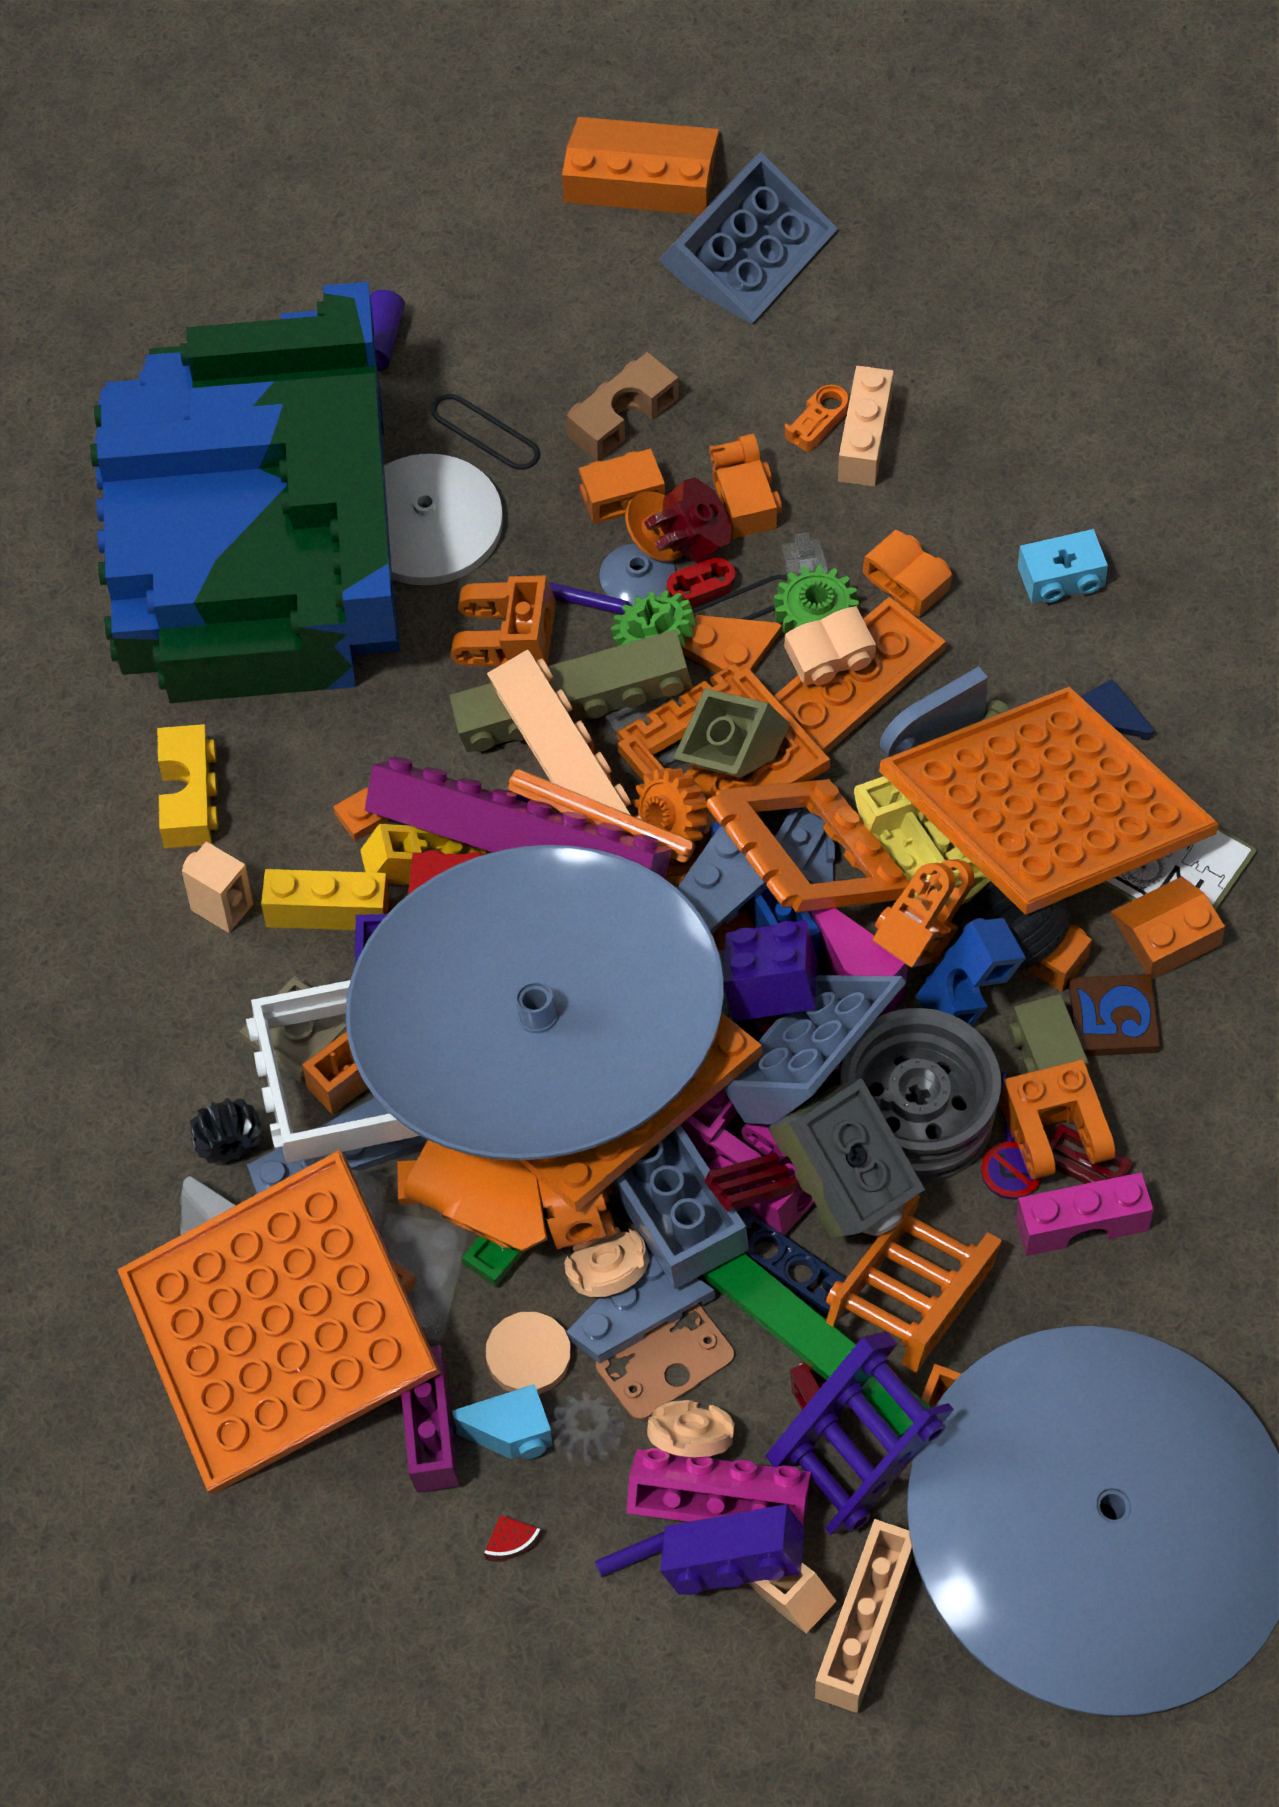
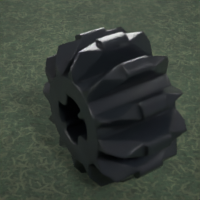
(225, 1131)

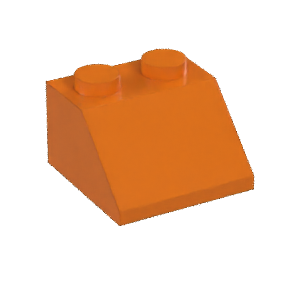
(1169, 926)

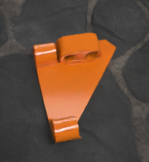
(480, 1195)

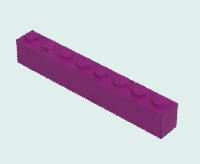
(495, 818)

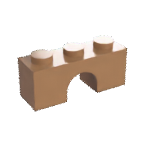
(640, 386)

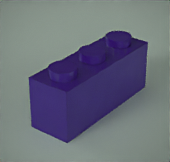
(732, 1550)

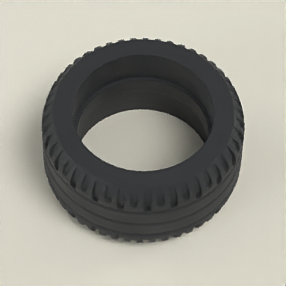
(1036, 932)

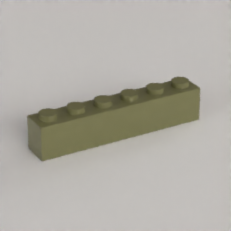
(591, 683)

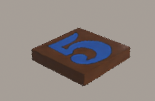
(1114, 1014)

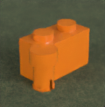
(744, 486)

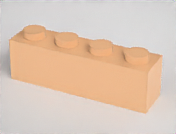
(865, 1617)

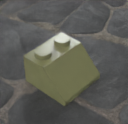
(731, 734)

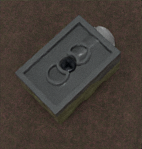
(848, 1161)

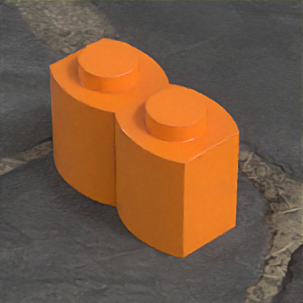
(907, 572)

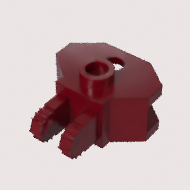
(690, 522)

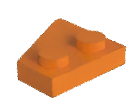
(730, 641)

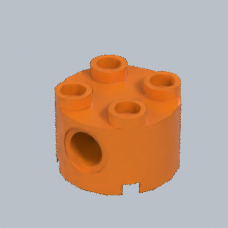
(579, 1227)

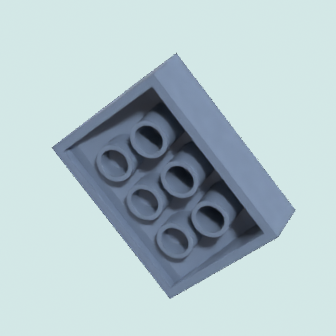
(749, 241)
(809, 1045)

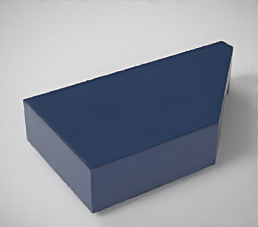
(1118, 710)

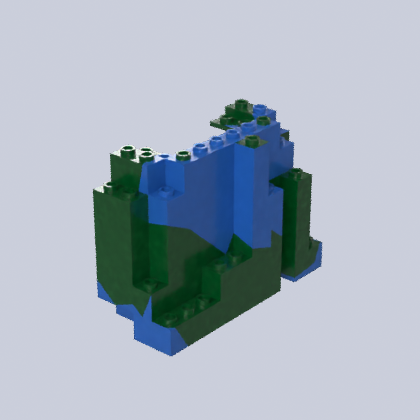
(249, 506)

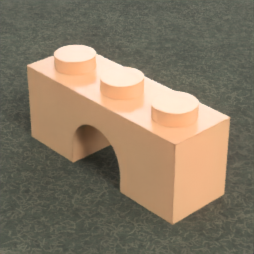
(865, 425)

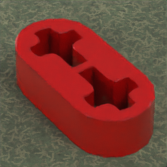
(699, 582)

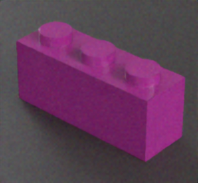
(431, 1431)

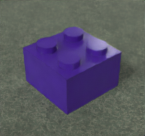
(770, 970)

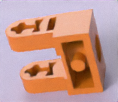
(529, 616)
(921, 926)
(1050, 1098)

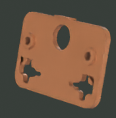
(659, 1352)

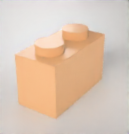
(217, 886)

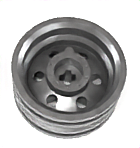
(921, 1092)

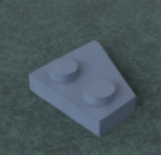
(808, 845)

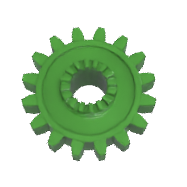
(812, 590)

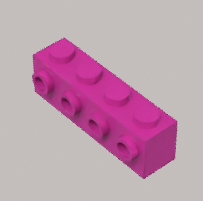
(709, 1488)

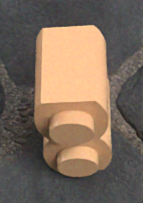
(830, 646)

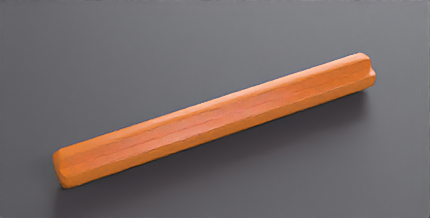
(565, 800)

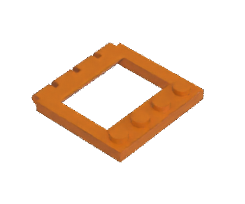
(669, 722)
(737, 813)

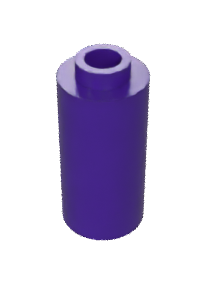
(387, 316)

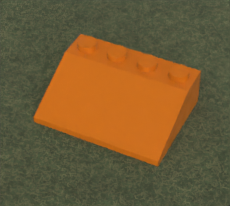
(639, 165)

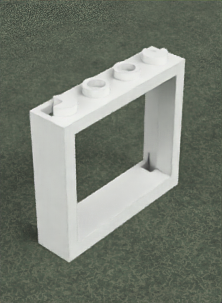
(297, 1008)

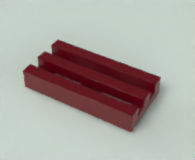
(1077, 1172)
(747, 1176)

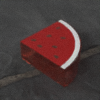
(511, 1540)

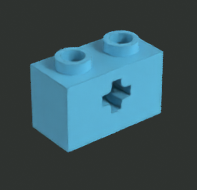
(1062, 566)

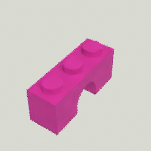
(1055, 1216)

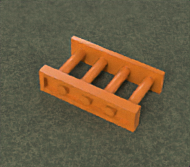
(936, 1312)

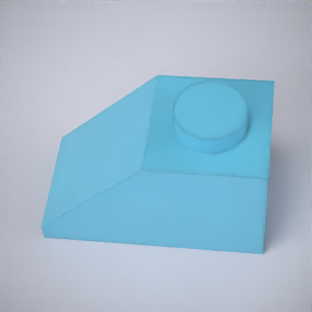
(507, 1424)

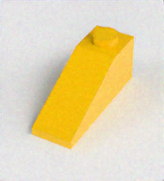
(392, 846)

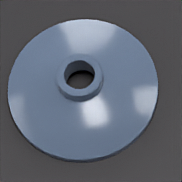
(625, 583)

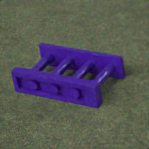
(821, 1419)

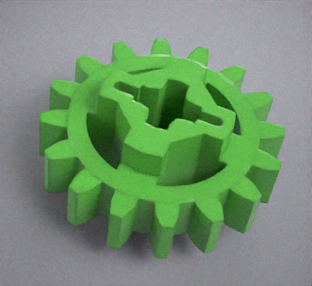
(654, 616)

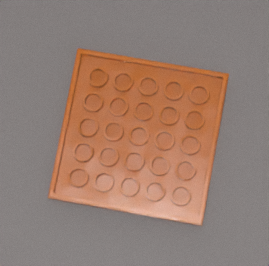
(1048, 799)
(277, 1322)

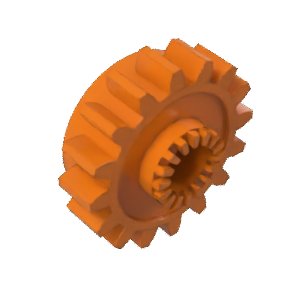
(673, 803)

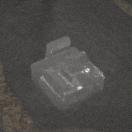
(803, 553)

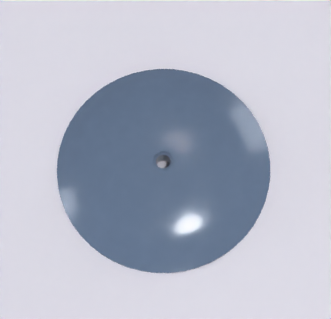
(586, 937)
(1047, 1585)

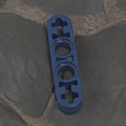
(788, 1257)

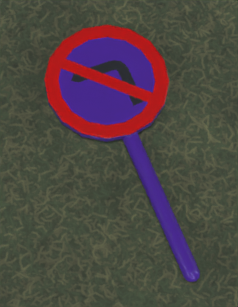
(1005, 1169)

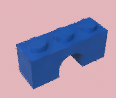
(980, 957)

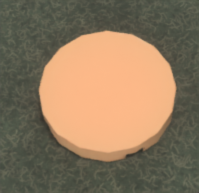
(607, 1264)
(528, 1351)
(690, 1430)

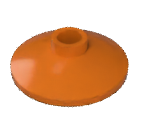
(637, 511)

